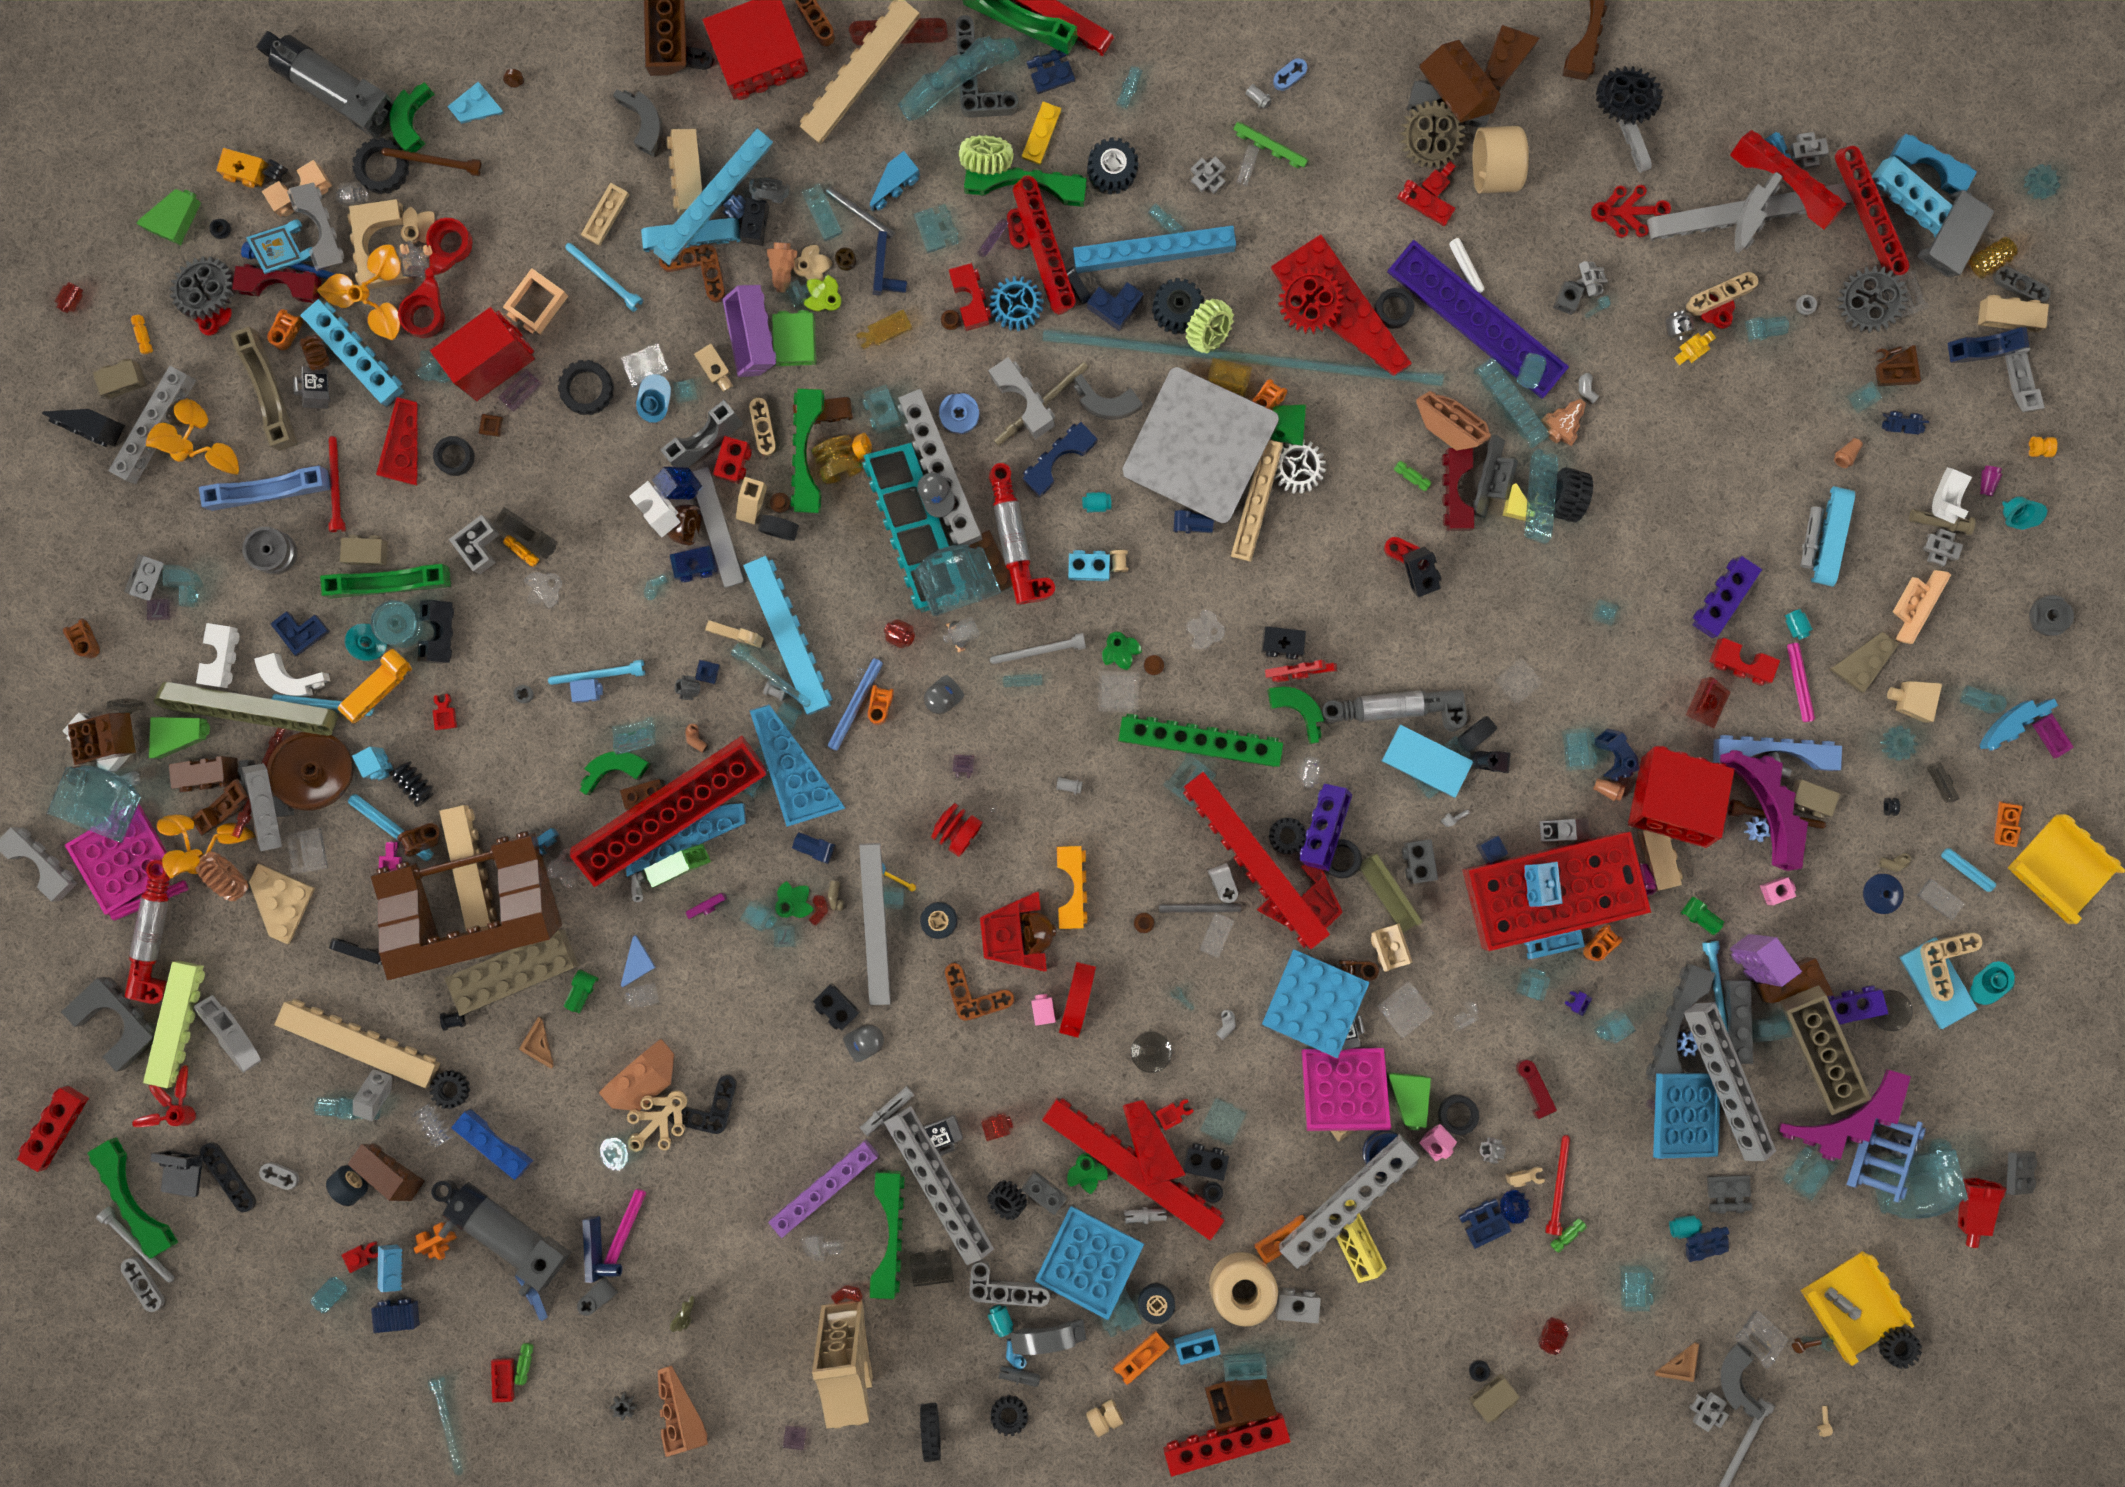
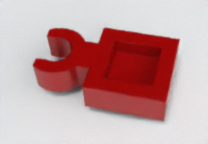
(444, 717)
(1171, 1115)
(358, 1257)

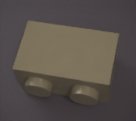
(119, 378)
(363, 551)
(1814, 799)
(1494, 1398)

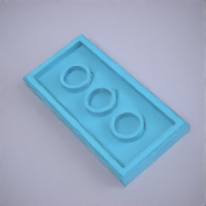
(1427, 761)
(1943, 1012)

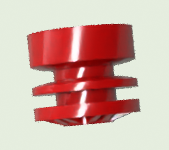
(956, 829)

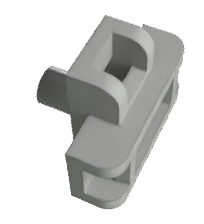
(1811, 150)
(1209, 173)
(1592, 278)
(1944, 547)
(1709, 1411)

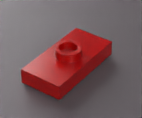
(502, 1380)

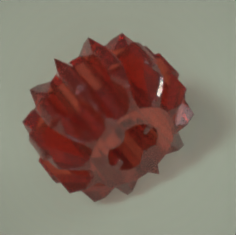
(1553, 1336)

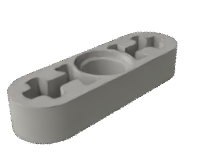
(1639, 151)
(144, 1300)

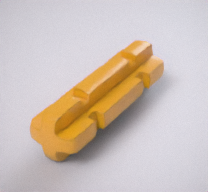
(141, 334)
(520, 550)

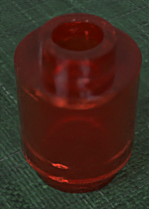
(68, 298)

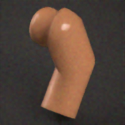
(693, 739)

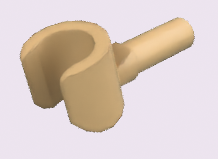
(1826, 1429)

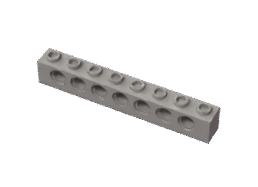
(916, 402)
(1730, 1081)
(939, 1186)
(1349, 1191)

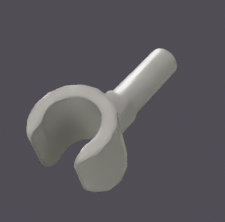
(1449, 820)

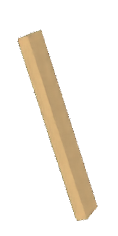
(1256, 502)

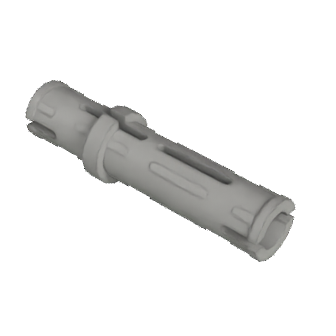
(1812, 535)
(867, 1128)

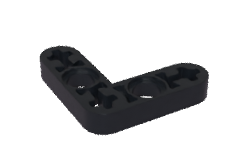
(715, 1113)

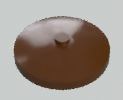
(310, 771)

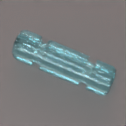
(1022, 680)

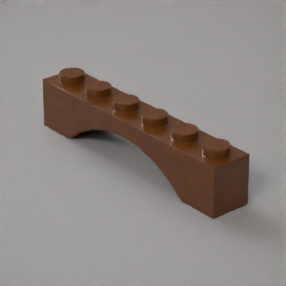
(1579, 60)

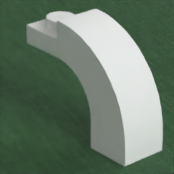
(1949, 495)
(274, 675)

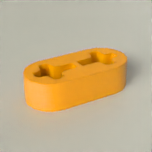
(861, 445)

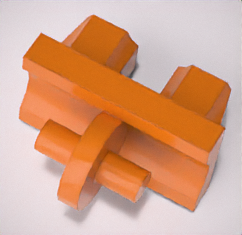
(433, 1246)

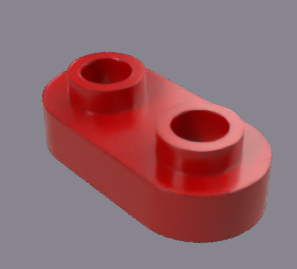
(1016, 230)
(1403, 548)

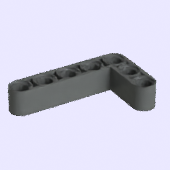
(967, 37)

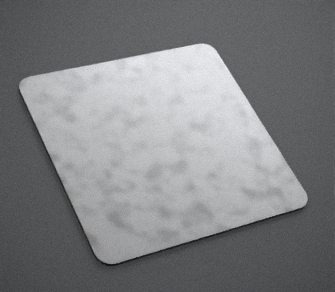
(1200, 445)

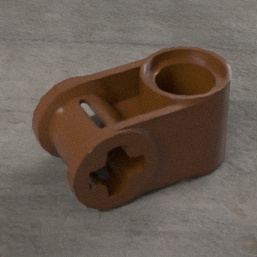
(416, 841)
(1357, 968)

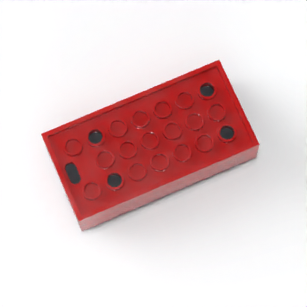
(1597, 885)

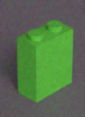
(794, 338)

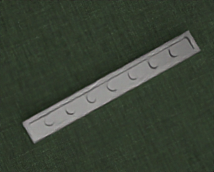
(875, 923)

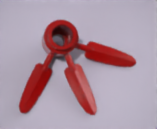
(176, 1115)

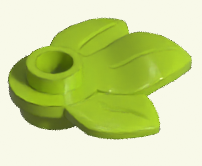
(821, 292)

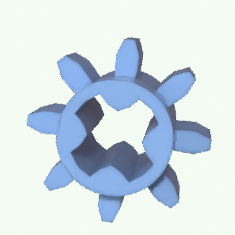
(1752, 830)
(1682, 1042)

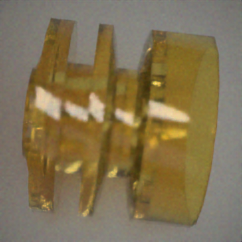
(835, 454)

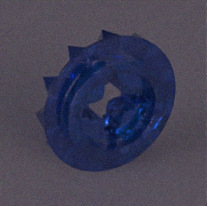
(1507, 1207)

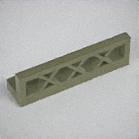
(1389, 892)

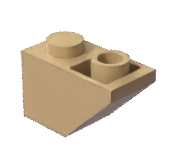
(750, 500)

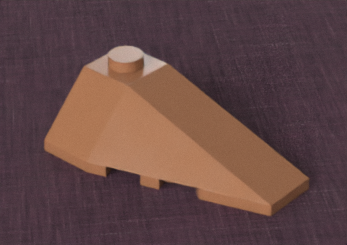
(683, 1425)

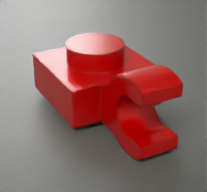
(1438, 180)

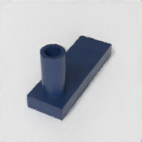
(884, 283)
(593, 1252)

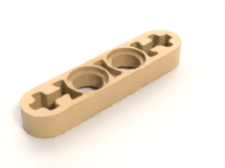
(1722, 294)

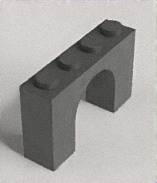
(137, 1032)

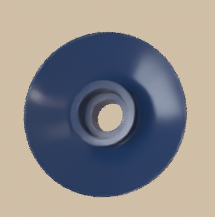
(1874, 891)

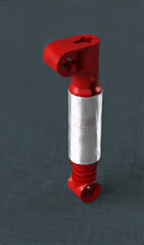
(1014, 541)
(147, 938)

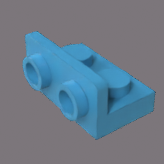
(1543, 884)

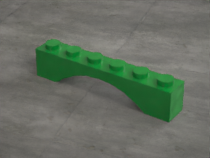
(1045, 29)
(1067, 189)
(809, 407)
(385, 582)
(111, 1164)
(887, 1190)

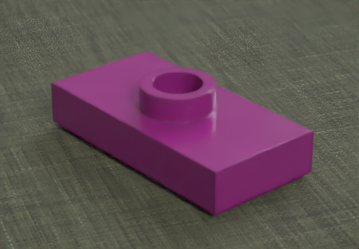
(2052, 735)
(707, 906)

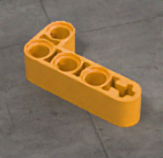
(375, 686)

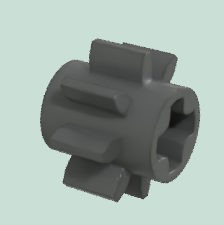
(687, 687)
(618, 1410)

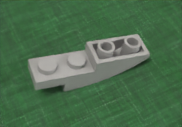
(1752, 212)
(228, 1032)

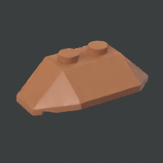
(1452, 421)
(644, 1076)

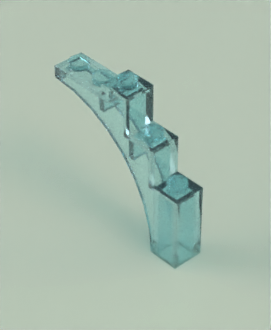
(955, 71)

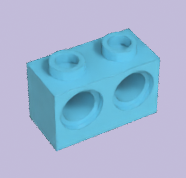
(1089, 573)
(373, 763)

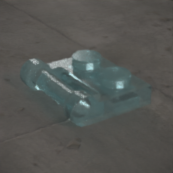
(628, 739)
(1170, 785)

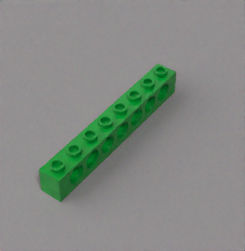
(1270, 758)

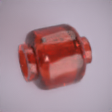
(899, 633)

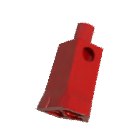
(1980, 1211)

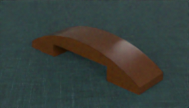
(221, 809)

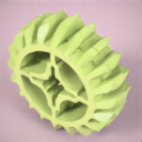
(986, 154)
(1209, 325)

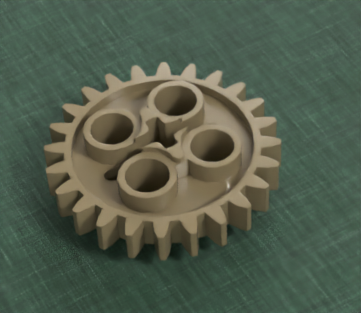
(1414, 133)

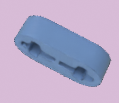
(1293, 78)

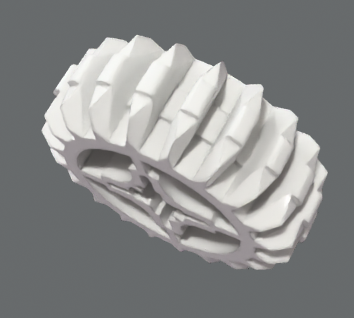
(1306, 450)

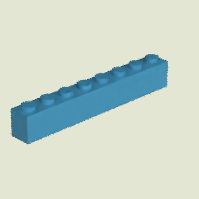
(1154, 249)

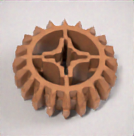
(222, 876)

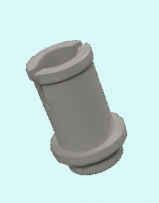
(1258, 96)
(1069, 785)

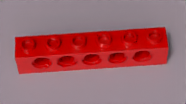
(1218, 1453)

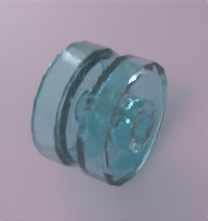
(384, 624)

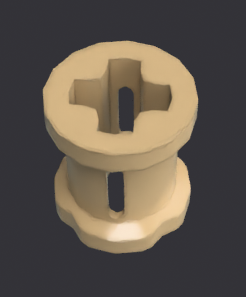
(1119, 561)

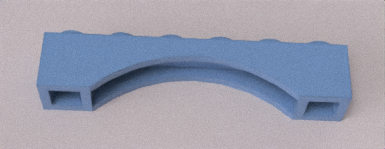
(238, 494)
(1817, 756)

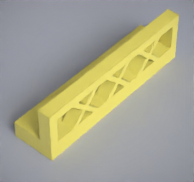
(1367, 1251)

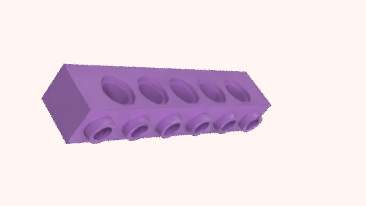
(823, 1188)

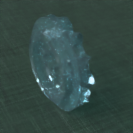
(607, 1153)

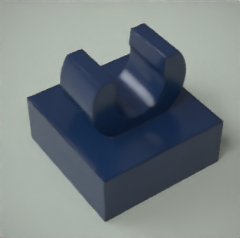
(707, 672)

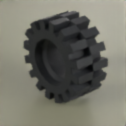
(1300, 836)
(441, 1098)
(1007, 1200)
(1890, 1342)
(1000, 1424)

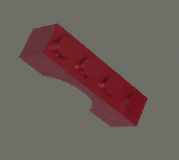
(252, 281)
(1458, 514)

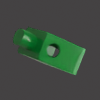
(1290, 424)

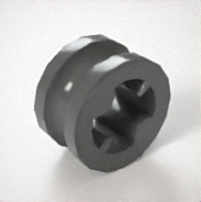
(522, 688)

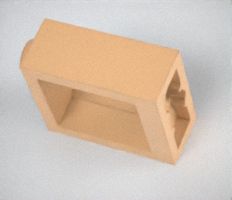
(549, 312)

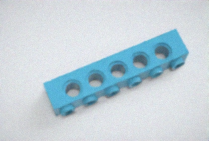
(1921, 194)
(316, 317)

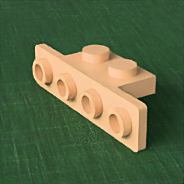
(1917, 604)

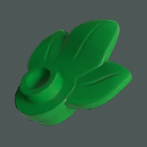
(1121, 653)
(795, 898)
(1086, 1176)

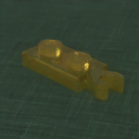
(886, 329)

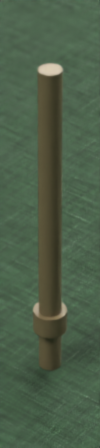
(1011, 429)

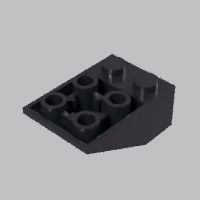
(88, 424)

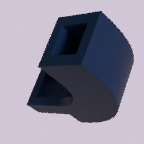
(1988, 347)

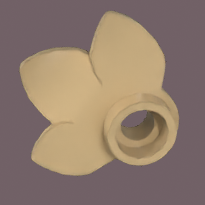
(418, 222)
(815, 263)

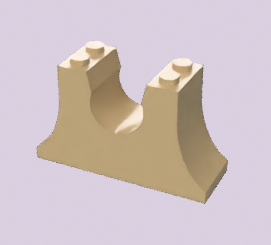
(843, 1364)

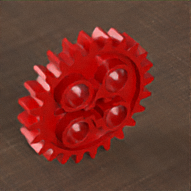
(1297, 290)

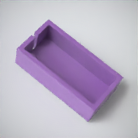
(749, 330)
(1765, 960)

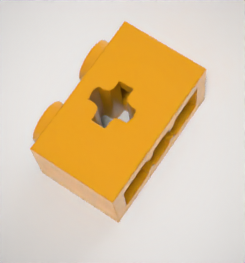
(233, 162)

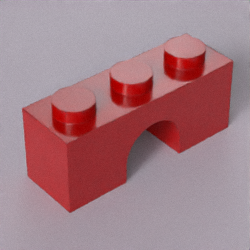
(965, 279)
(1727, 656)

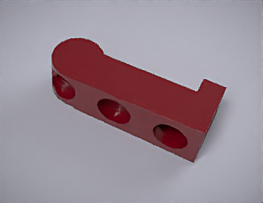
(1537, 1088)

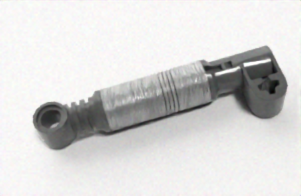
(1401, 705)

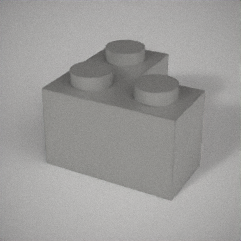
(471, 543)

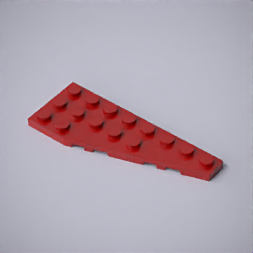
(1358, 321)

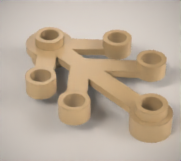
(658, 1118)

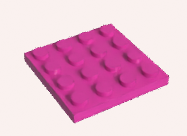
(117, 869)
(1345, 1090)

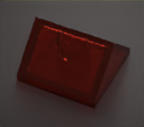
(1708, 702)

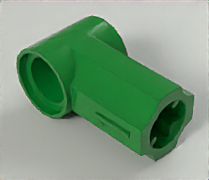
(1699, 914)
(582, 986)

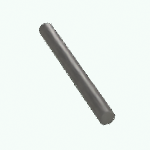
(859, 212)
(1170, 908)

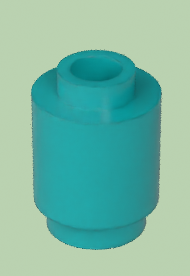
(1096, 502)
(1798, 624)
(1685, 1226)
(1000, 1320)

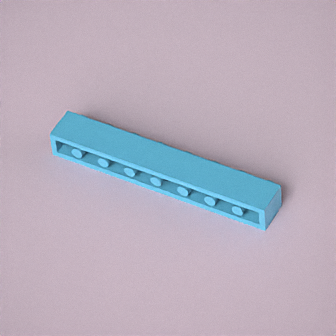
(712, 196)
(786, 633)

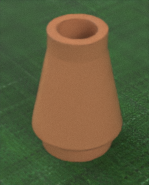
(1846, 456)
(1611, 789)

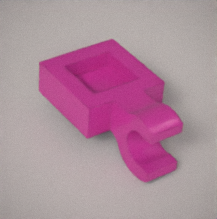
(390, 858)

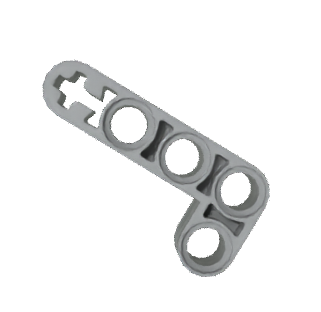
(1009, 1287)

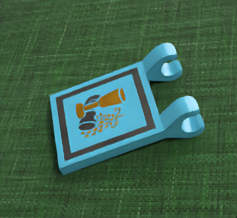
(276, 247)

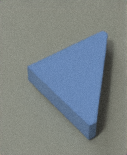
(637, 963)
(534, 1299)

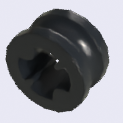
(1891, 806)

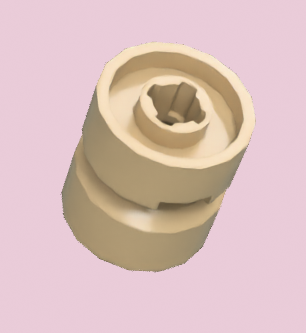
(1105, 1418)

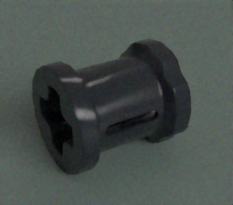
(451, 1020)

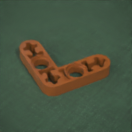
(706, 264)
(967, 1000)

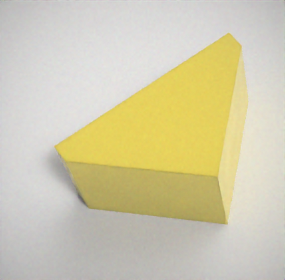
(1516, 504)

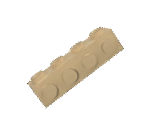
(685, 167)

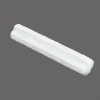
(1466, 265)

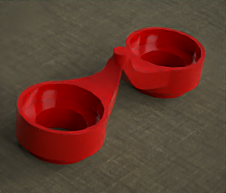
(428, 292)

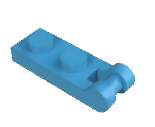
(1555, 944)

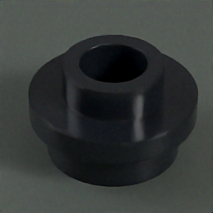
(215, 224)
(1212, 1199)
(1479, 1377)

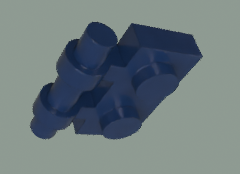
(1053, 76)
(1486, 1229)
(1707, 1244)

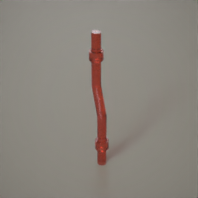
(244, 816)

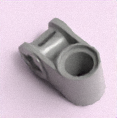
(1223, 879)

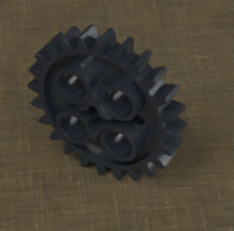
(1629, 95)

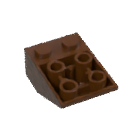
(101, 738)
(1239, 1402)

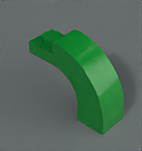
(402, 116)
(1300, 701)
(607, 762)

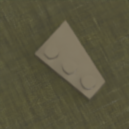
(1866, 662)

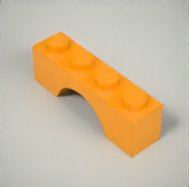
(1070, 860)

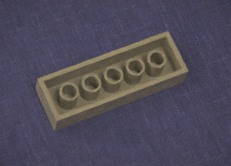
(510, 973)
(1825, 1050)

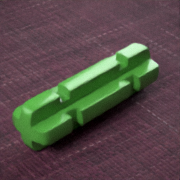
(1412, 475)
(1568, 1235)
(523, 1364)

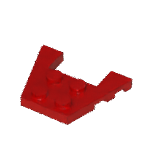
(1300, 671)
(1318, 898)
(1003, 934)

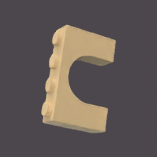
(365, 222)

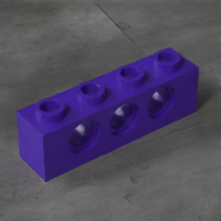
(1747, 574)
(1322, 857)
(1874, 1005)

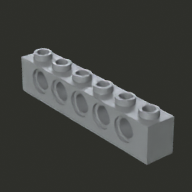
(160, 409)

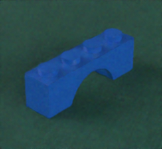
(478, 1134)

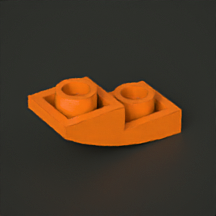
(2007, 827)

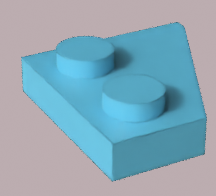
(474, 105)

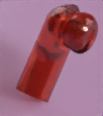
(820, 909)
(849, 1292)

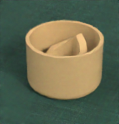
(1500, 159)
(1238, 1310)

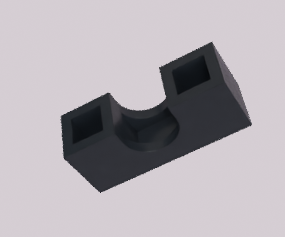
(440, 617)

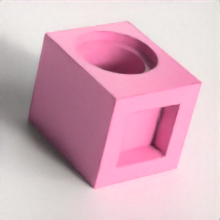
(1769, 890)
(1043, 1009)
(1438, 1143)

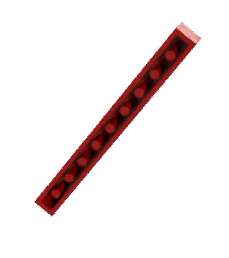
(1256, 861)
(1125, 1163)

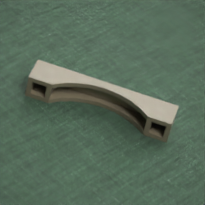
(275, 417)

